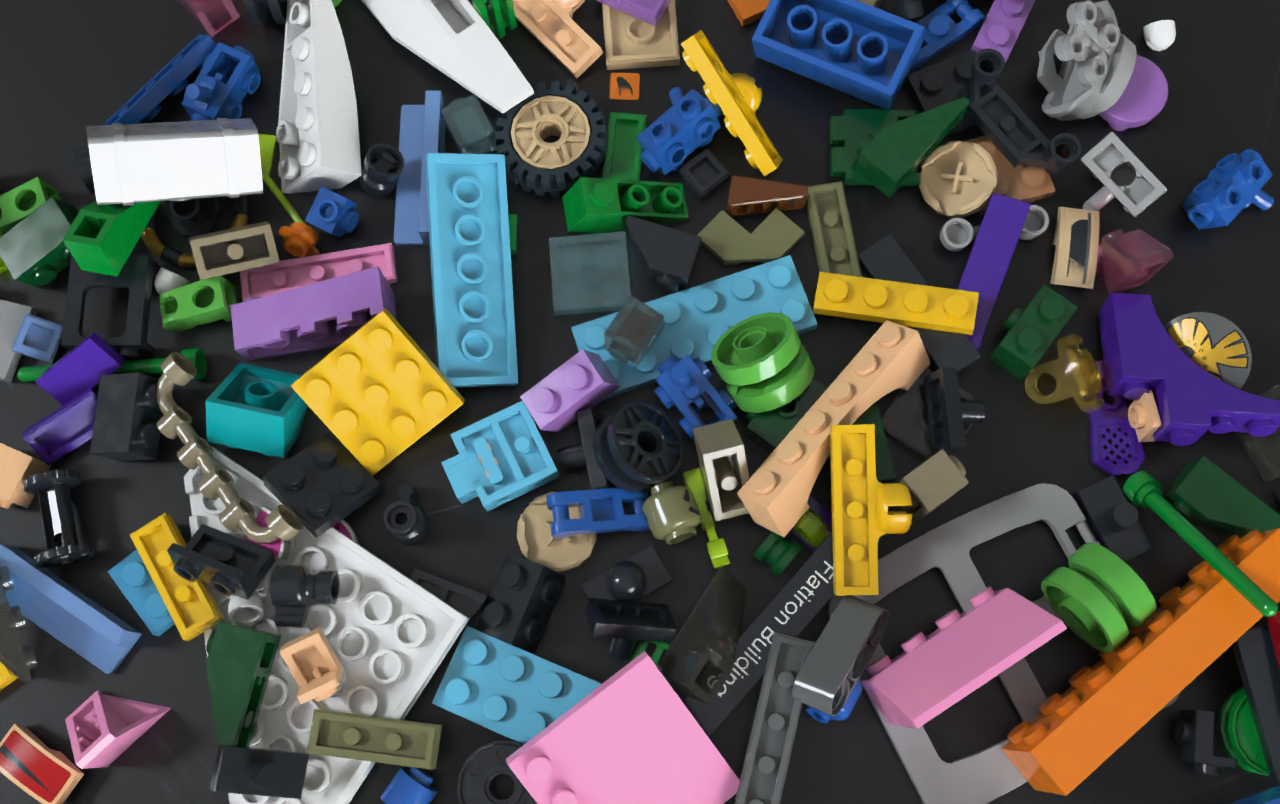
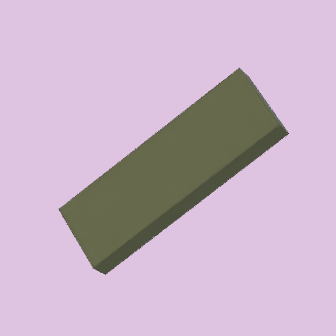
(832, 230)
(374, 739)

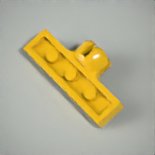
(737, 98)
(860, 509)

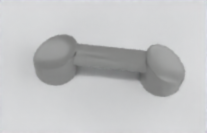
(959, 233)

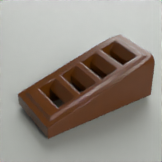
(760, 196)

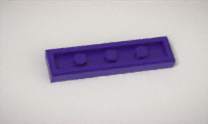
(992, 257)

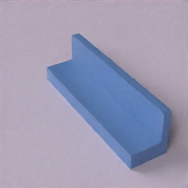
(420, 133)
(67, 612)

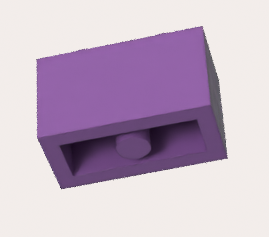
(570, 388)

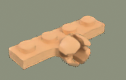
(553, 27)

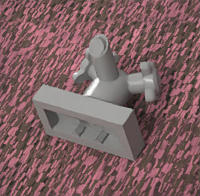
(1122, 177)

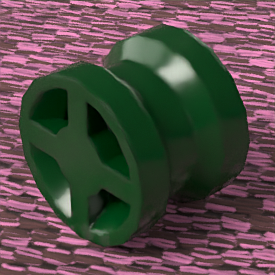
(778, 552)

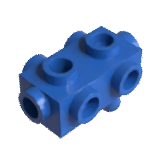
(222, 84)
(679, 131)
(1228, 190)
(687, 387)

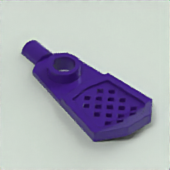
(1113, 418)

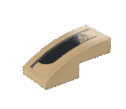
(1076, 247)

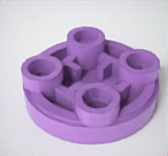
(1141, 99)

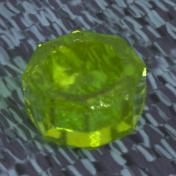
(812, 528)

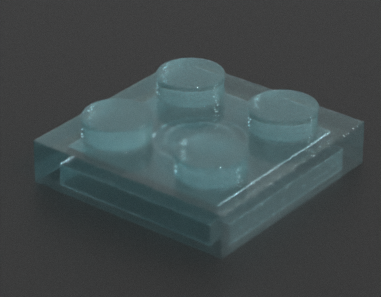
(589, 273)

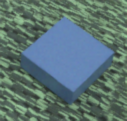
(38, 338)

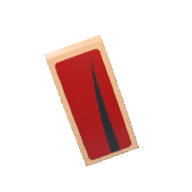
(36, 768)

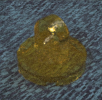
(1074, 375)

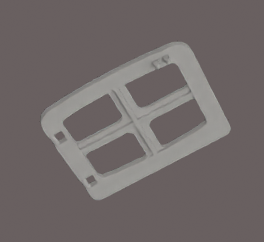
(988, 772)

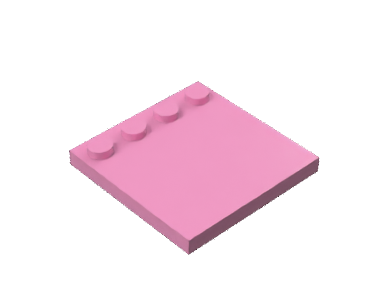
(625, 747)

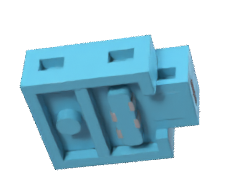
(499, 458)

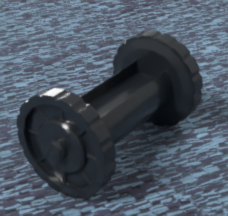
(58, 518)

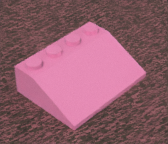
(958, 656)

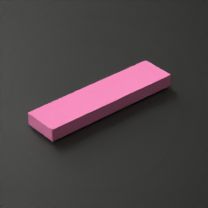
(317, 268)

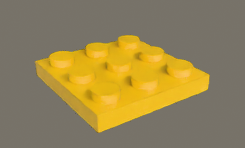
(378, 392)

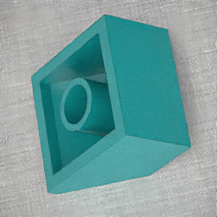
(256, 411)

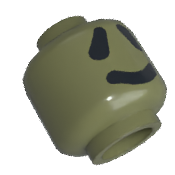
(671, 513)

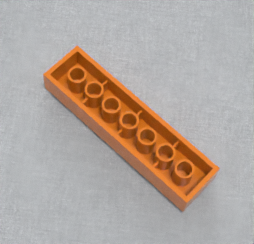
(1145, 671)

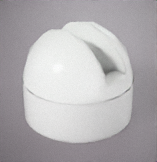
(1160, 34)
(168, 280)
(245, 611)

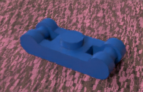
(943, 32)
(599, 511)

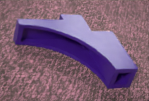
(1188, 399)

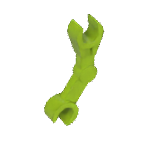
(716, 547)

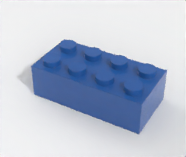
(841, 45)

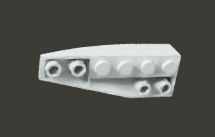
(457, 44)
(316, 102)

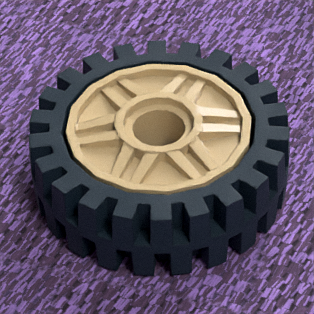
(557, 164)

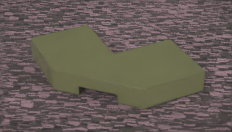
(734, 244)

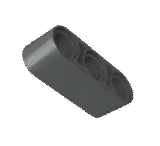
(840, 655)

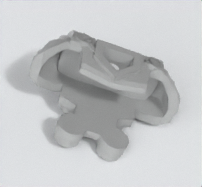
(1094, 63)

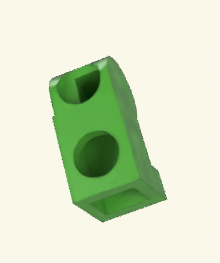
(22, 201)
(197, 303)

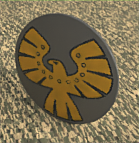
(1213, 345)

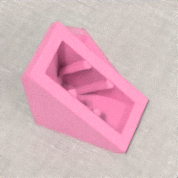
(108, 727)

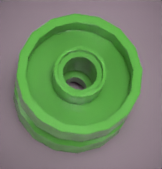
(763, 362)
(1099, 597)

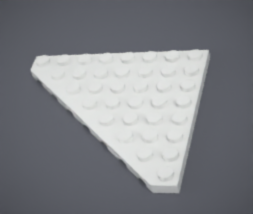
(381, 629)

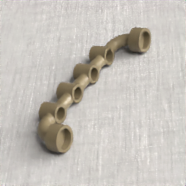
(197, 452)

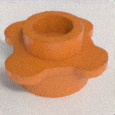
(299, 239)

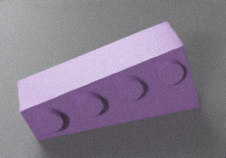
(310, 315)

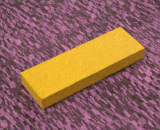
(188, 602)

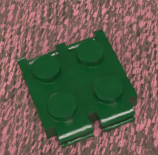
(849, 132)

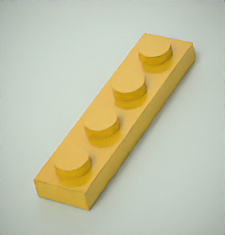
(896, 302)

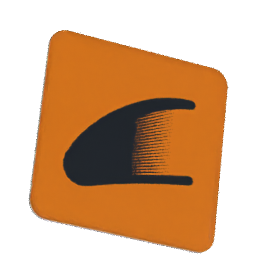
(624, 86)

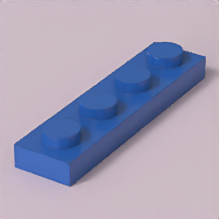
(167, 81)

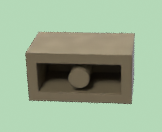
(234, 250)
(722, 467)
(933, 484)

